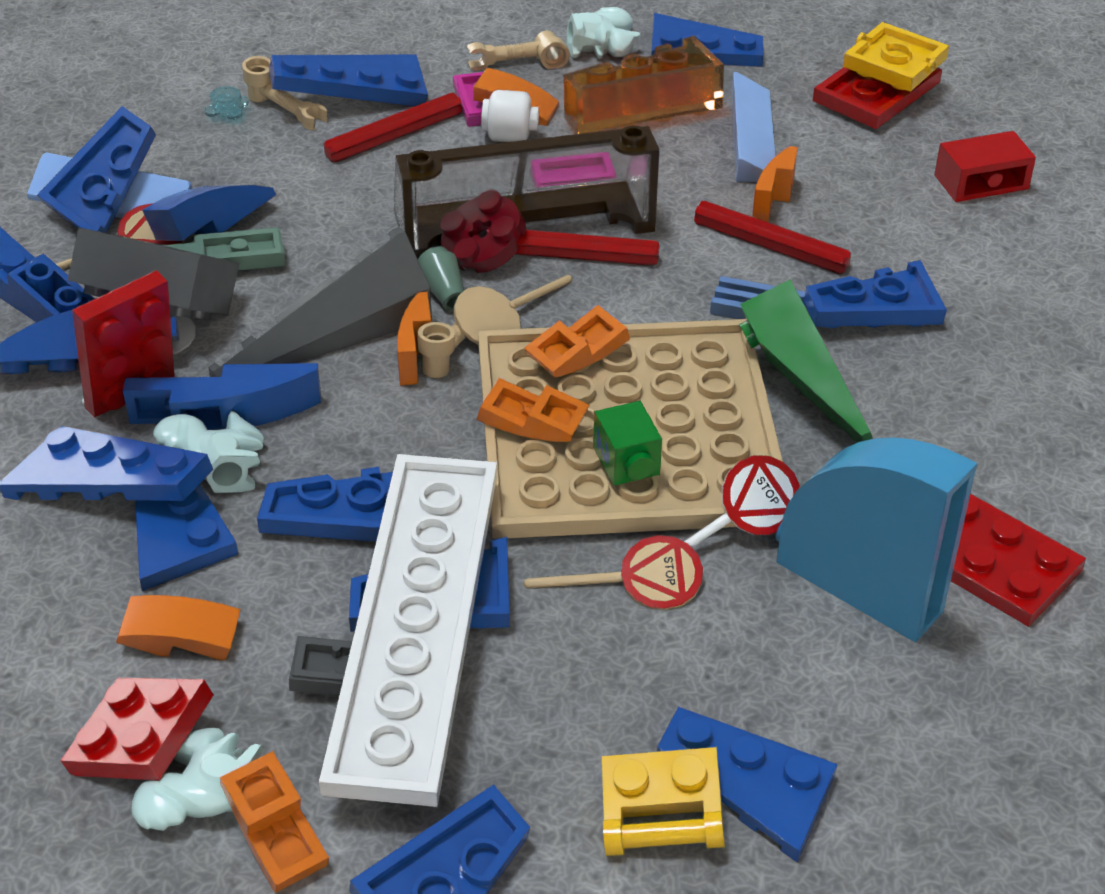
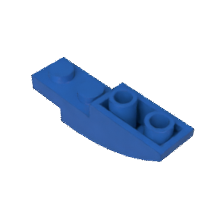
(35, 284)
(47, 343)
(251, 390)

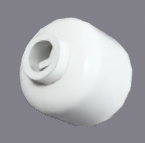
(509, 116)

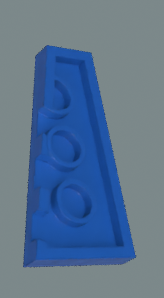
(360, 77)
(105, 466)

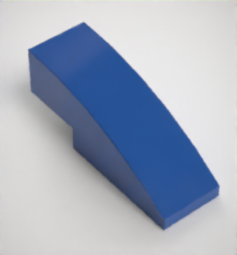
(204, 210)

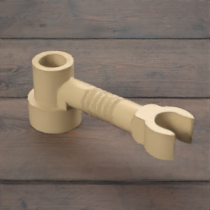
(546, 47)
(259, 85)
(436, 345)

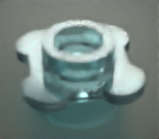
(226, 103)

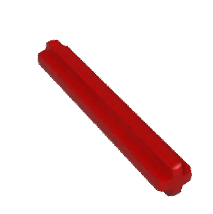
(392, 127)
(772, 237)
(589, 247)

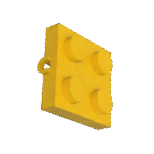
(895, 56)

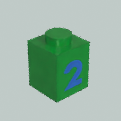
(627, 443)

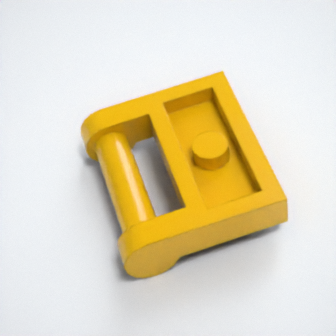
(660, 786)

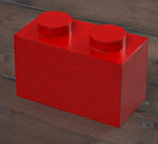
(984, 166)

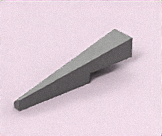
(342, 311)

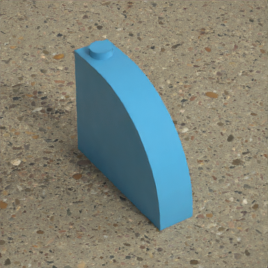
(881, 529)

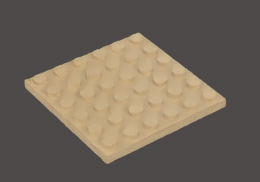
(699, 392)

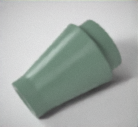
(442, 275)

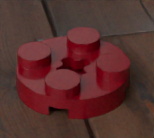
(488, 212)

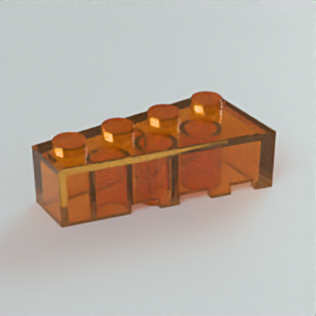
(644, 88)

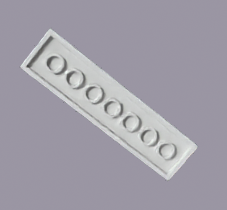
(411, 634)

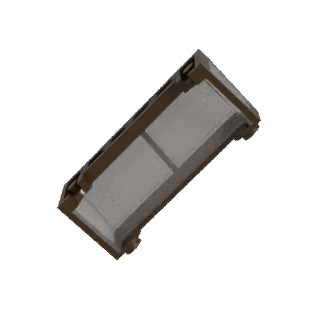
(543, 177)

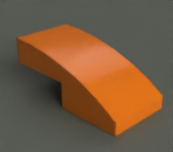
(498, 80)
(775, 183)
(407, 342)
(570, 349)
(542, 417)
(188, 623)
(273, 822)

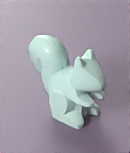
(602, 32)
(228, 449)
(198, 788)

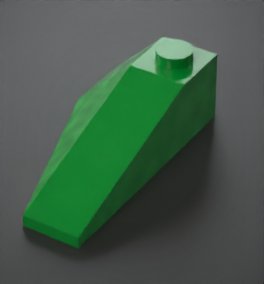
(795, 348)

